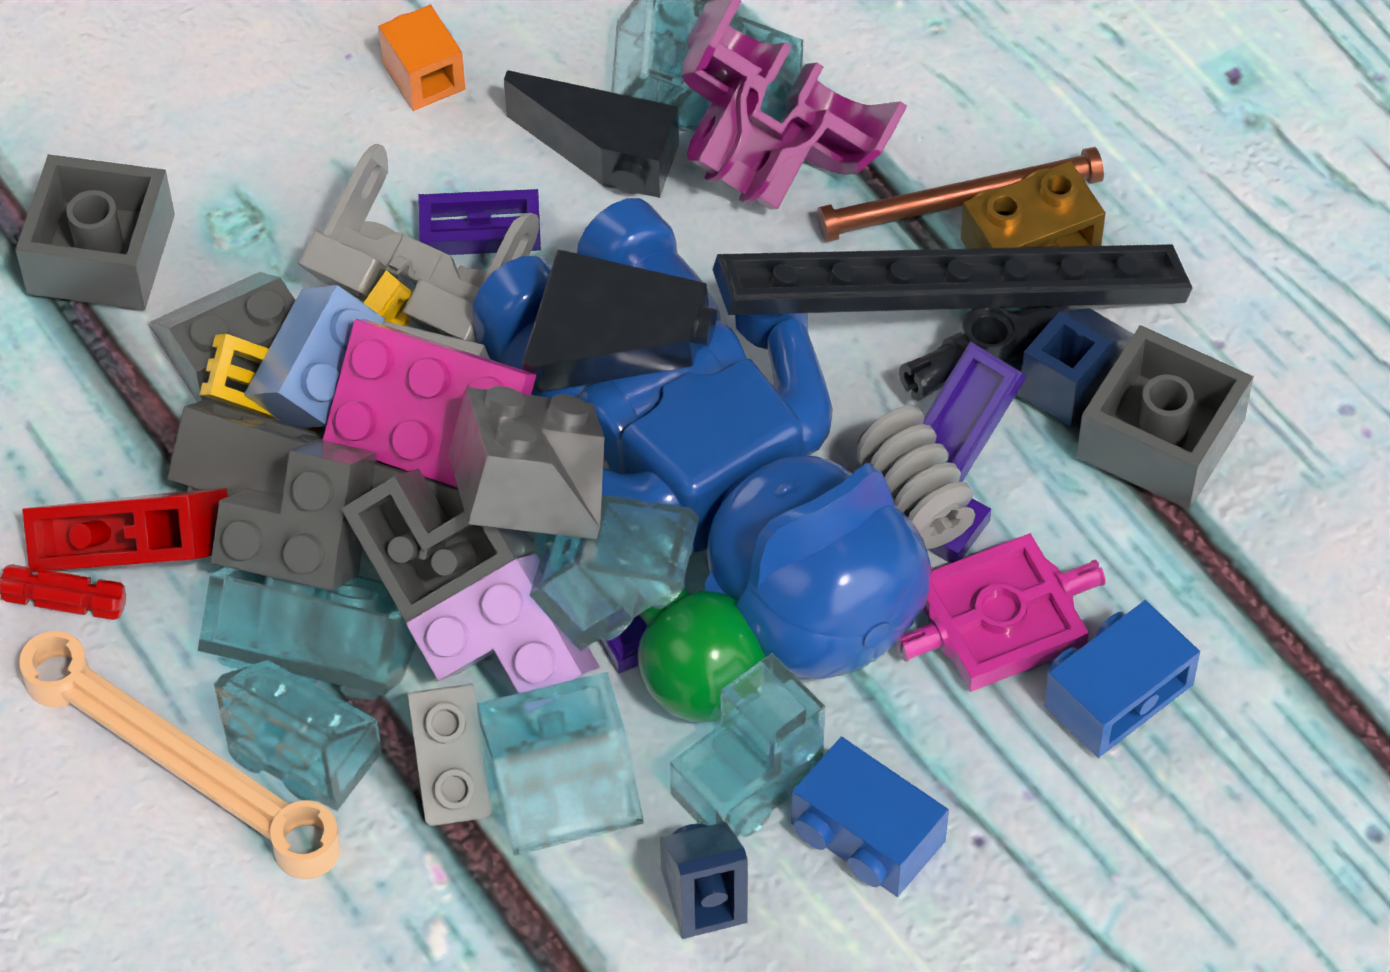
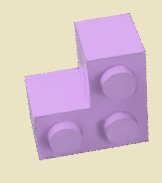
(502, 620)

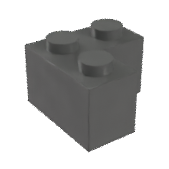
(304, 530)
(420, 550)

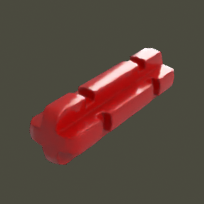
(62, 591)

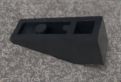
(605, 134)

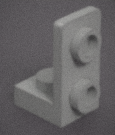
(449, 754)

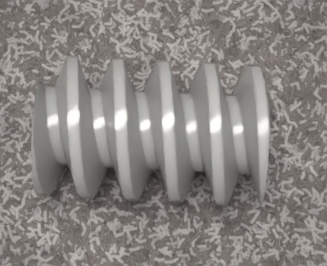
(918, 474)

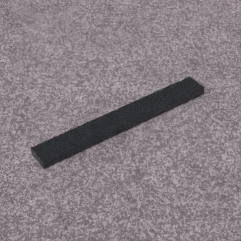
(949, 279)

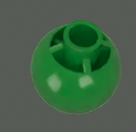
(695, 652)

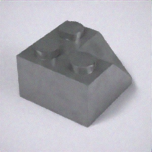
(529, 462)

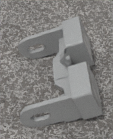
(360, 251)

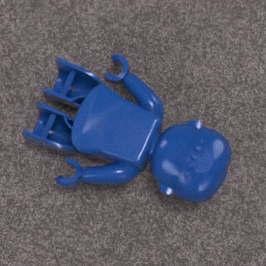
(798, 540)

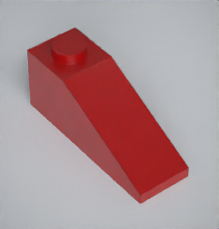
(122, 530)

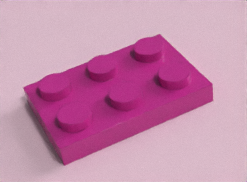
(406, 396)

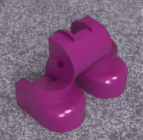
(753, 149)

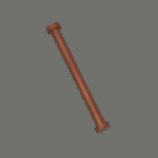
(941, 198)

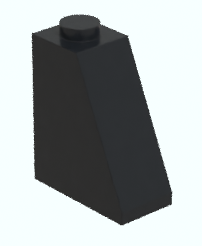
(614, 323)

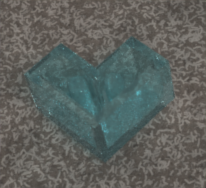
(757, 754)

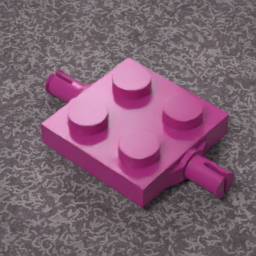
(1002, 612)

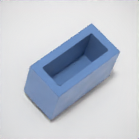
(307, 356)

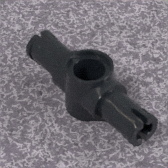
(993, 329)

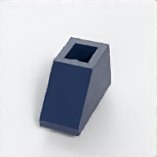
(1071, 361)

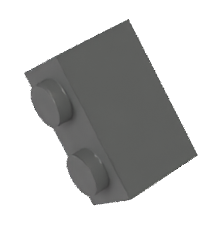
(247, 309)

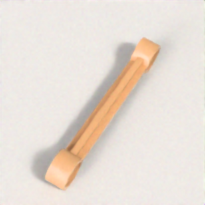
(180, 754)

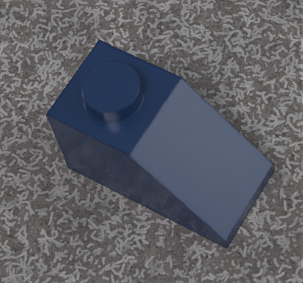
(705, 878)

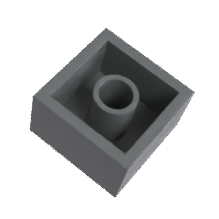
(95, 231)
(1164, 416)

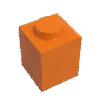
(422, 57)

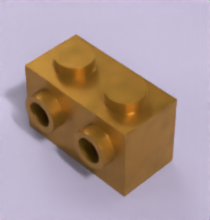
(1038, 211)

